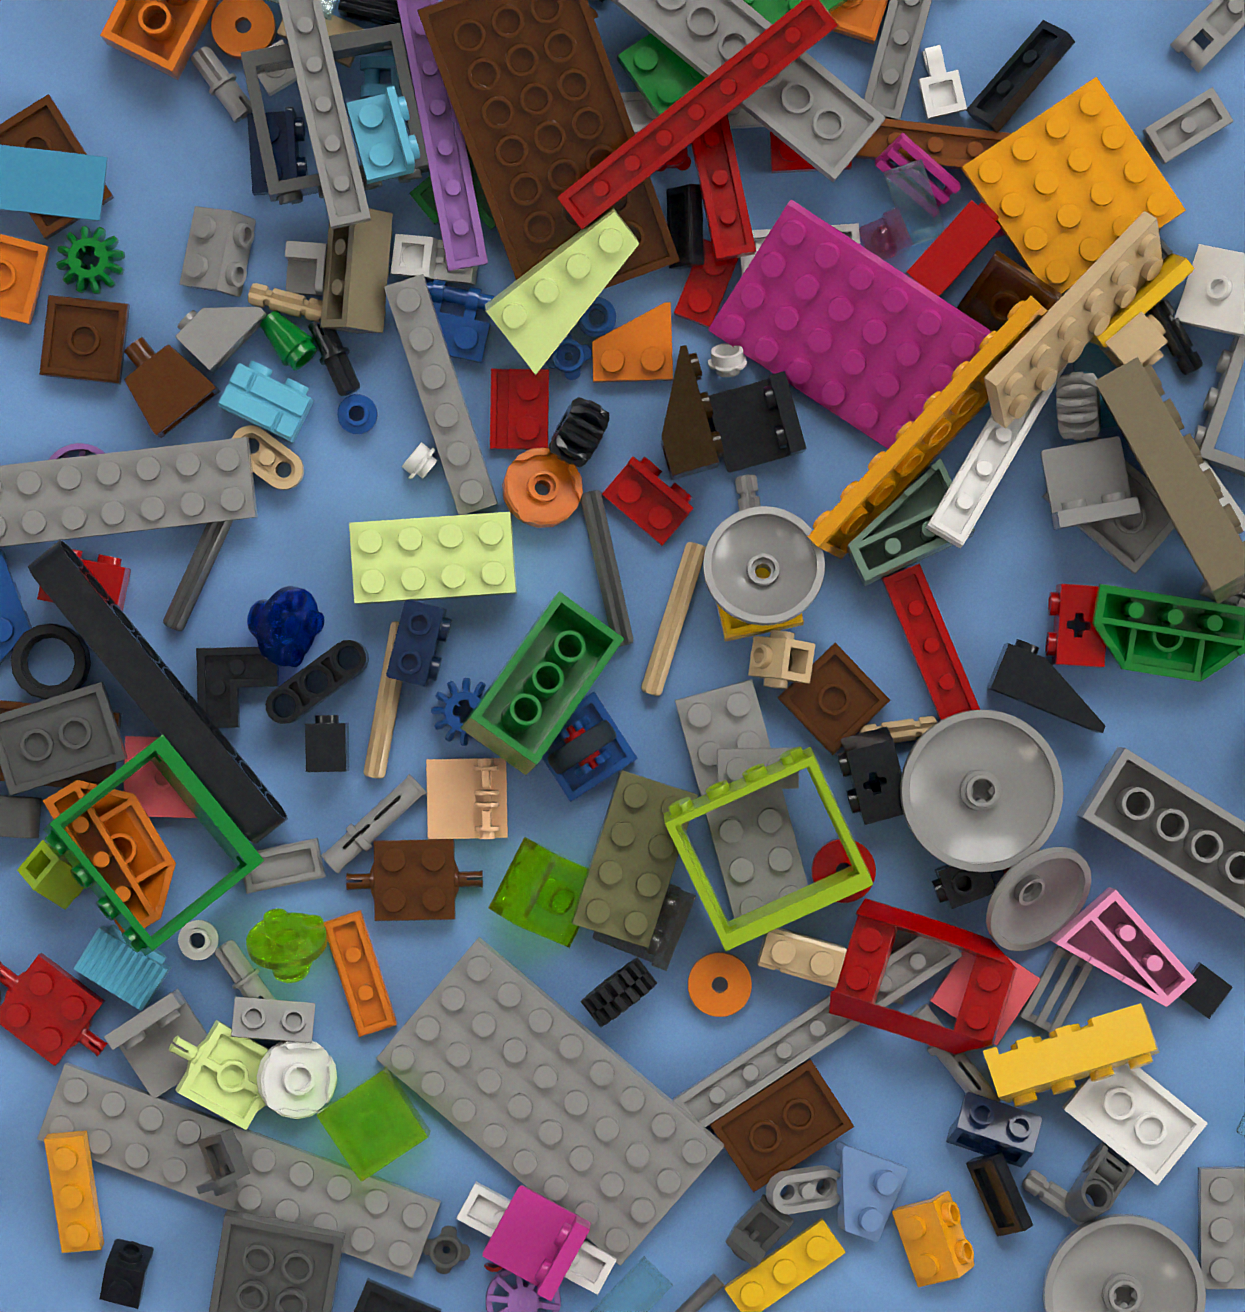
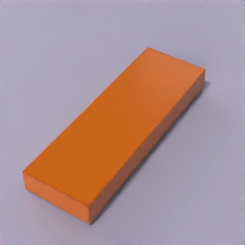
(360, 973)

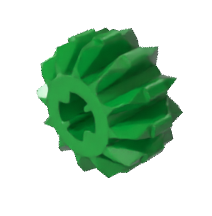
(102, 249)

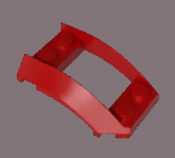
(867, 962)

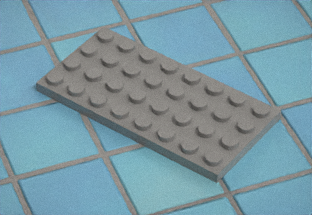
(550, 1100)

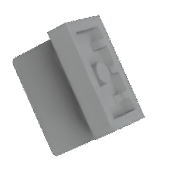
(1087, 483)
(148, 1037)

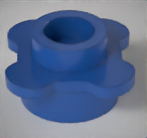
(570, 367)

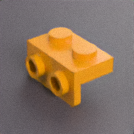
(934, 1239)

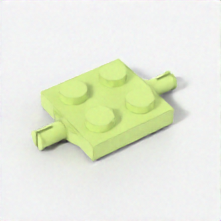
(222, 1074)

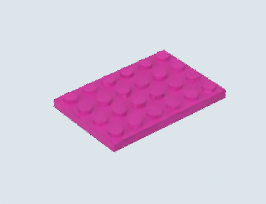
(845, 325)

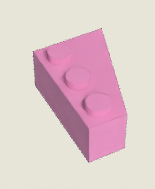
(1125, 947)

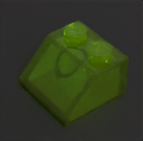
(541, 892)

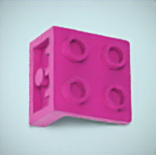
(537, 1240)

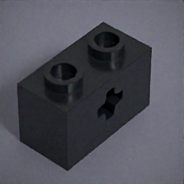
(867, 754)

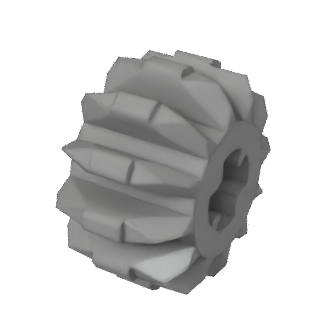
(1078, 406)

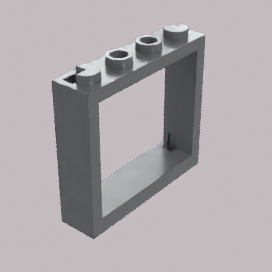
(343, 46)

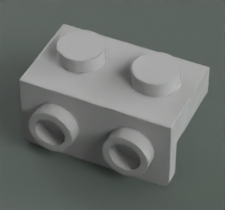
(218, 251)

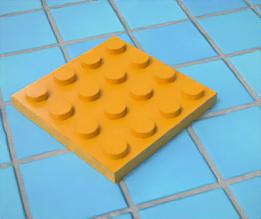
(1071, 185)

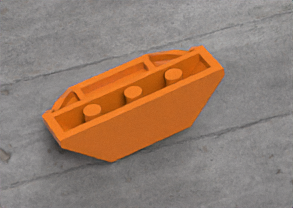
(121, 847)

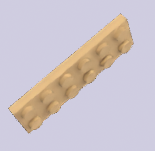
(1074, 320)

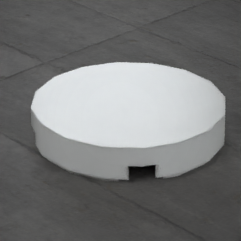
(296, 1078)

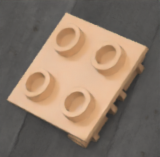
(467, 798)

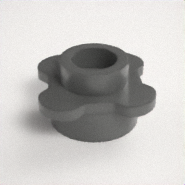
(445, 1261)

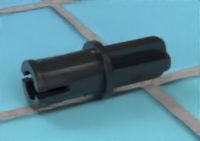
(335, 359)

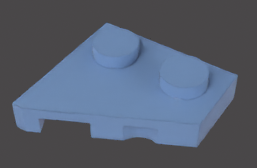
(866, 1191)

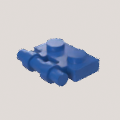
(464, 335)

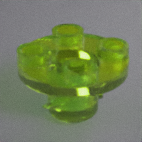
(287, 943)

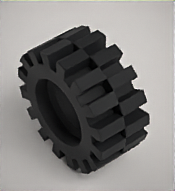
(619, 992)

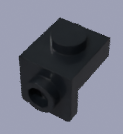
(126, 1273)

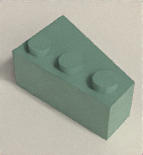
(900, 531)

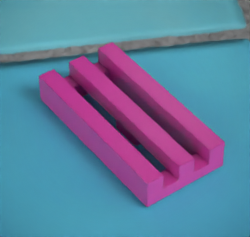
(941, 195)

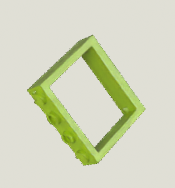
(788, 907)

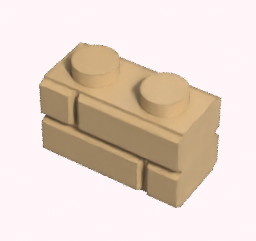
(802, 956)

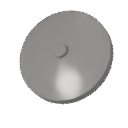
(981, 790)
(1123, 1267)

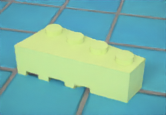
(557, 291)

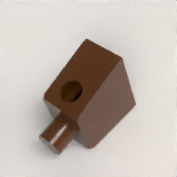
(166, 386)

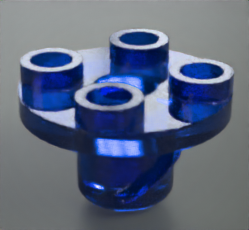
(285, 625)

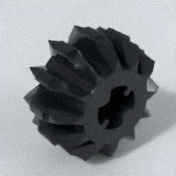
(579, 432)

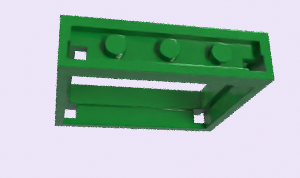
(201, 804)

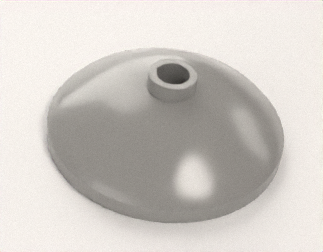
(766, 540)
(1038, 898)

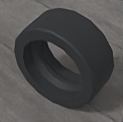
(25, 644)

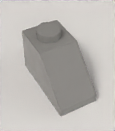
(218, 332)

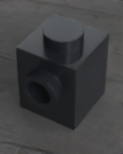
(327, 745)
(961, 886)

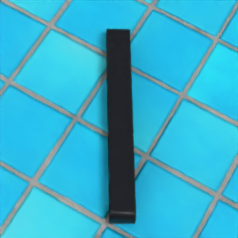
(157, 691)

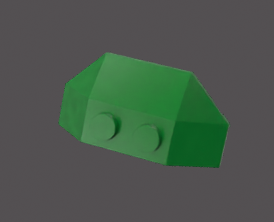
(1168, 632)

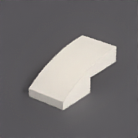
(426, 256)

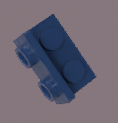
(285, 133)
(995, 1127)

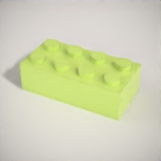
(432, 558)

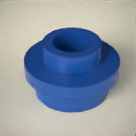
(604, 306)
(363, 425)

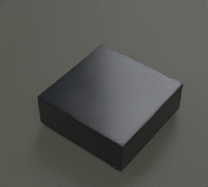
(1207, 992)

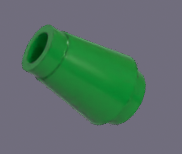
(289, 341)

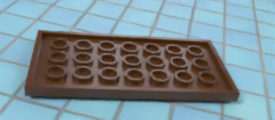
(537, 118)

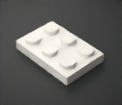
(1136, 1119)

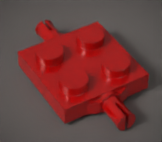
(49, 1009)

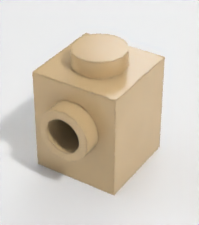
(1138, 338)

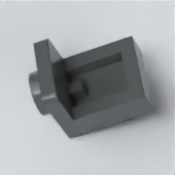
(224, 1161)
(758, 1231)

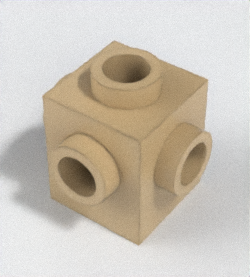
(781, 659)

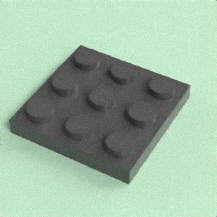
(275, 1266)

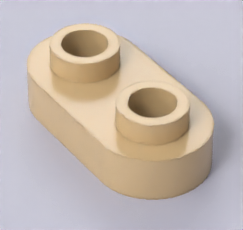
(270, 456)

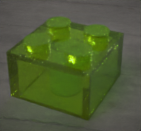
(373, 1123)

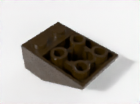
(686, 433)

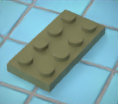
(630, 861)

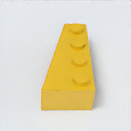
(1072, 1055)

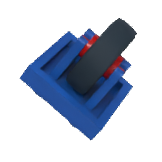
(587, 749)

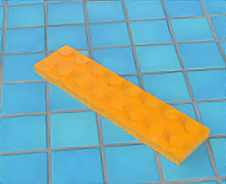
(923, 439)

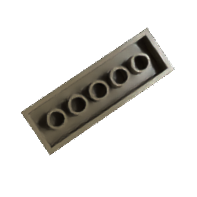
(1175, 475)

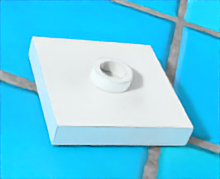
(1215, 292)

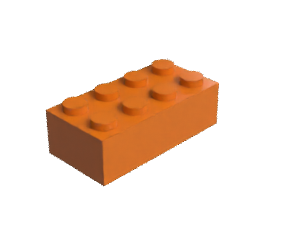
(158, 31)

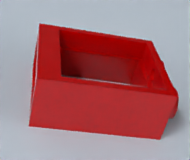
(955, 248)

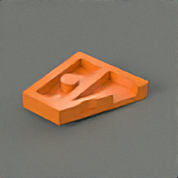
(636, 350)

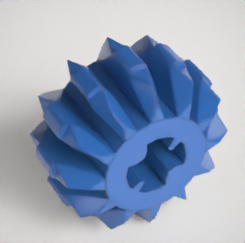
(453, 720)

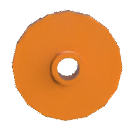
(544, 468)

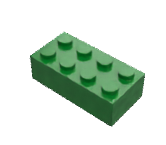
(542, 683)

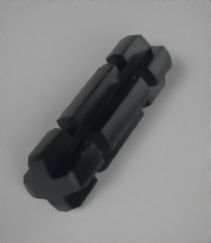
(1178, 340)

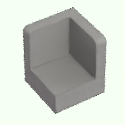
(305, 267)

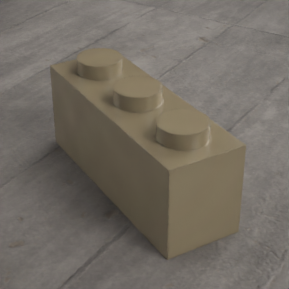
(357, 275)

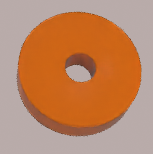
(225, 23)
(726, 1001)

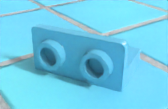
(382, 136)

